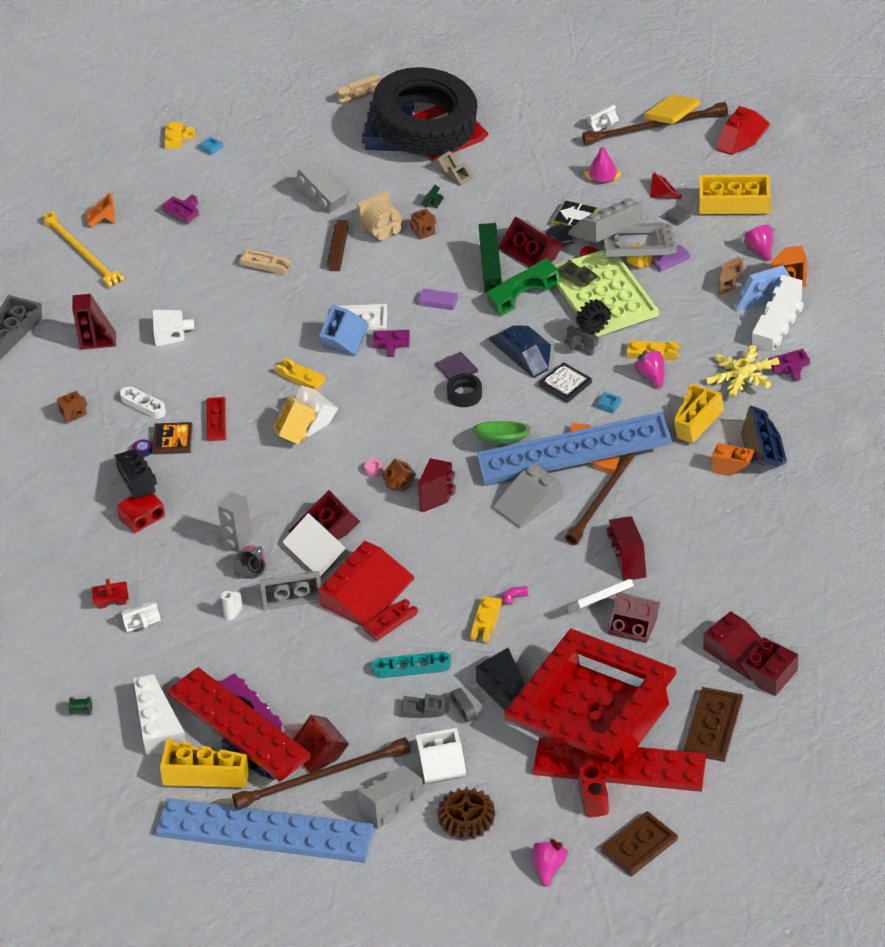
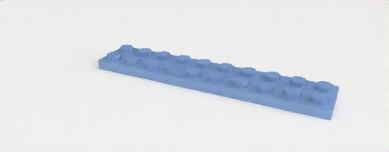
(575, 447)
(265, 830)

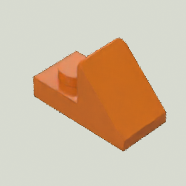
(102, 209)

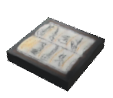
(565, 382)

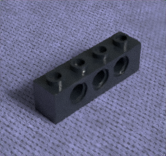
(135, 473)

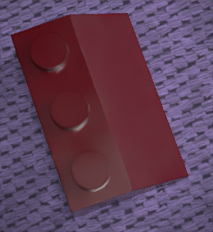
(529, 243)

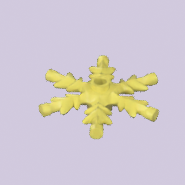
(742, 371)

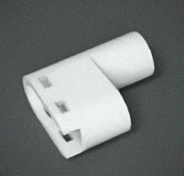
(231, 604)

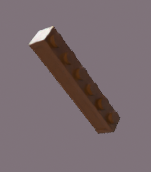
(337, 245)

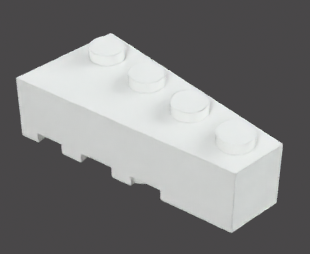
(778, 314)
(156, 716)

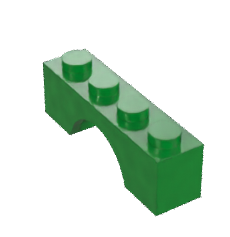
(541, 275)

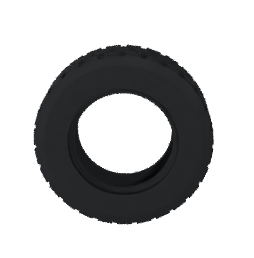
(418, 134)

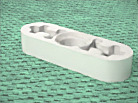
(153, 407)

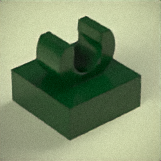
(432, 197)

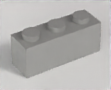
(235, 521)

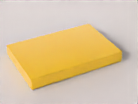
(672, 109)

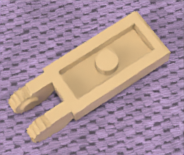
(358, 89)
(265, 261)

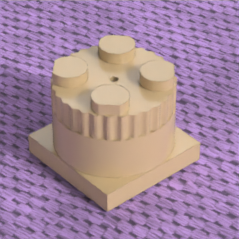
(379, 216)

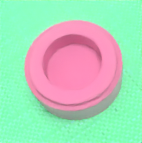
(373, 468)

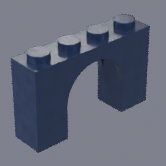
(372, 139)

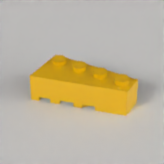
(202, 766)

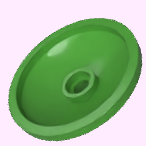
(501, 432)

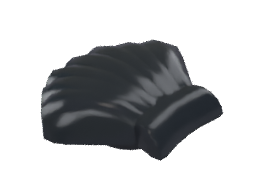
(561, 233)

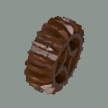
(466, 813)

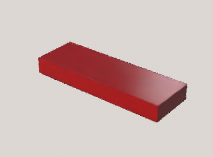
(216, 419)

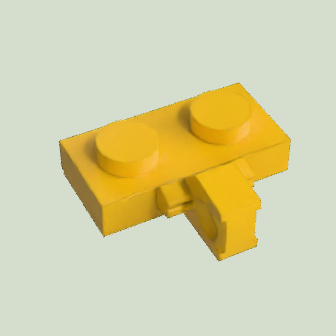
(176, 133)

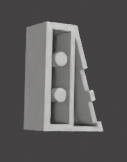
(389, 796)

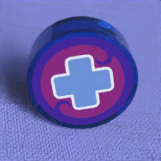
(143, 447)

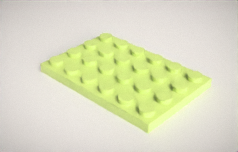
(613, 287)

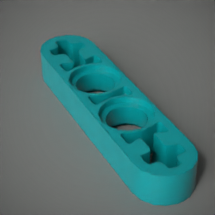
(411, 662)

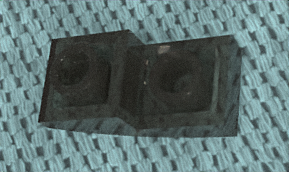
(579, 276)

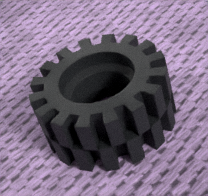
(593, 316)

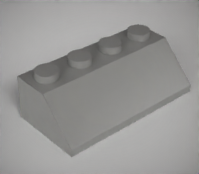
(608, 221)

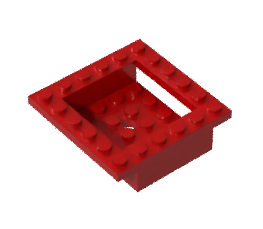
(564, 691)

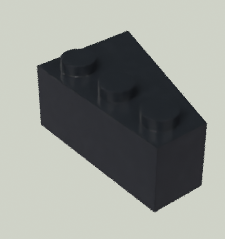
(500, 678)

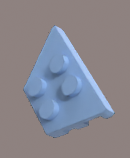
(760, 287)

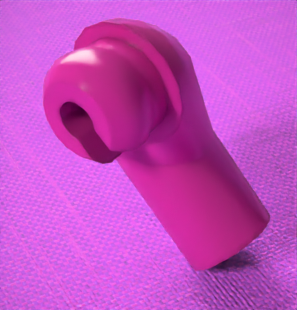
(514, 592)

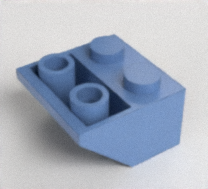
(343, 330)

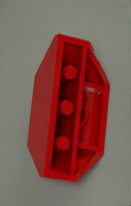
(741, 131)

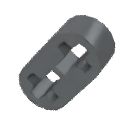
(463, 705)

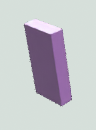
(664, 262)
(438, 299)

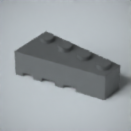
(16, 320)

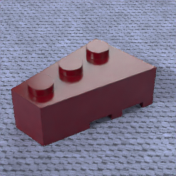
(91, 323)
(627, 547)

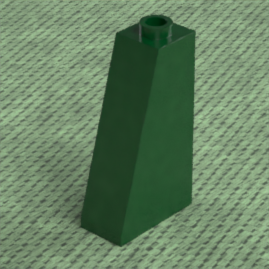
(489, 256)

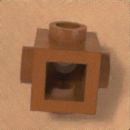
(423, 223)
(72, 406)
(398, 475)

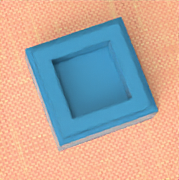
(210, 145)
(609, 402)

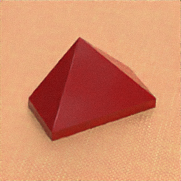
(662, 188)

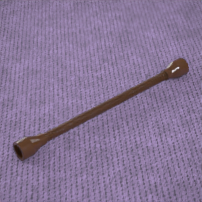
(591, 137)
(575, 533)
(246, 798)

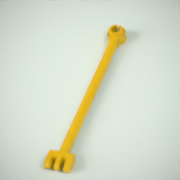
(51, 221)

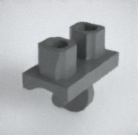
(578, 339)

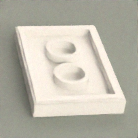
(373, 314)
(314, 544)
(599, 596)

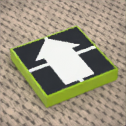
(572, 213)

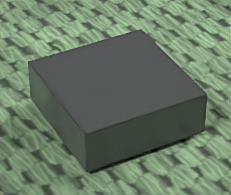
(677, 215)

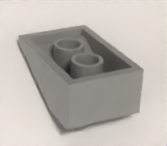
(529, 496)

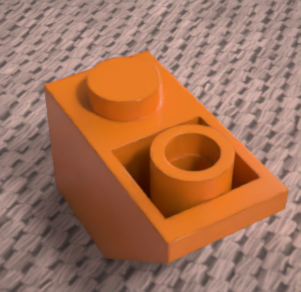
(730, 459)

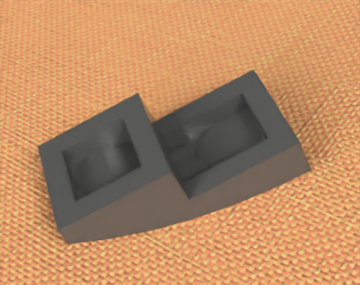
(428, 707)

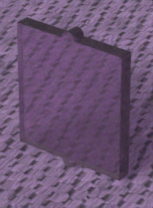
(456, 365)

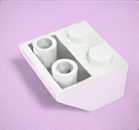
(323, 408)
(440, 755)

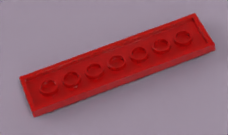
(239, 724)
(644, 768)

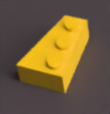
(697, 413)

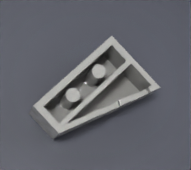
(319, 187)

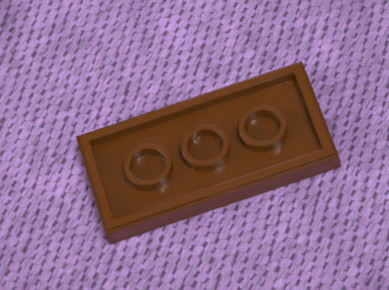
(714, 723)

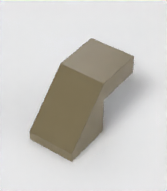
(451, 169)

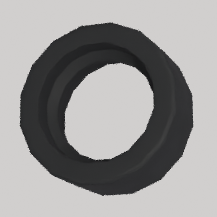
(464, 380)

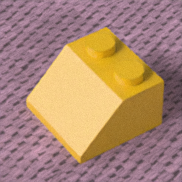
(294, 420)

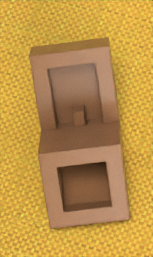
(728, 275)

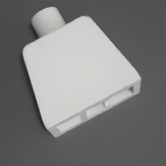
(170, 326)

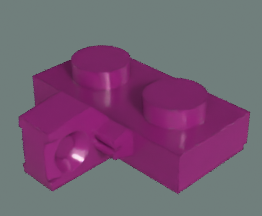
(182, 209)
(391, 339)
(791, 363)

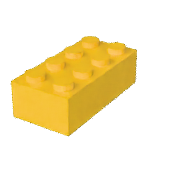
(734, 194)

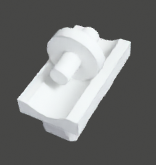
(604, 118)
(140, 616)

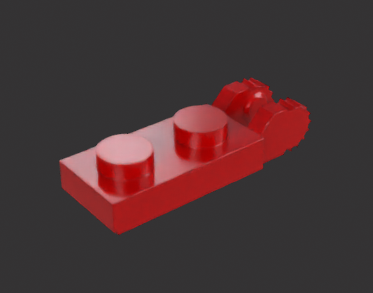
(390, 619)

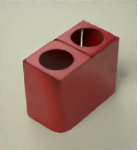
(140, 511)
(595, 804)

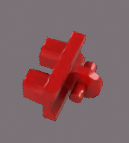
(110, 593)

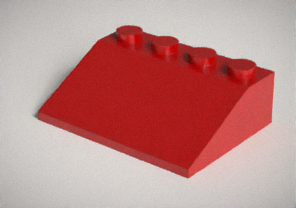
(364, 584)

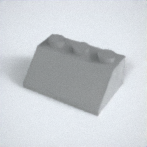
(290, 590)

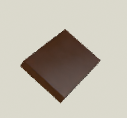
(639, 843)

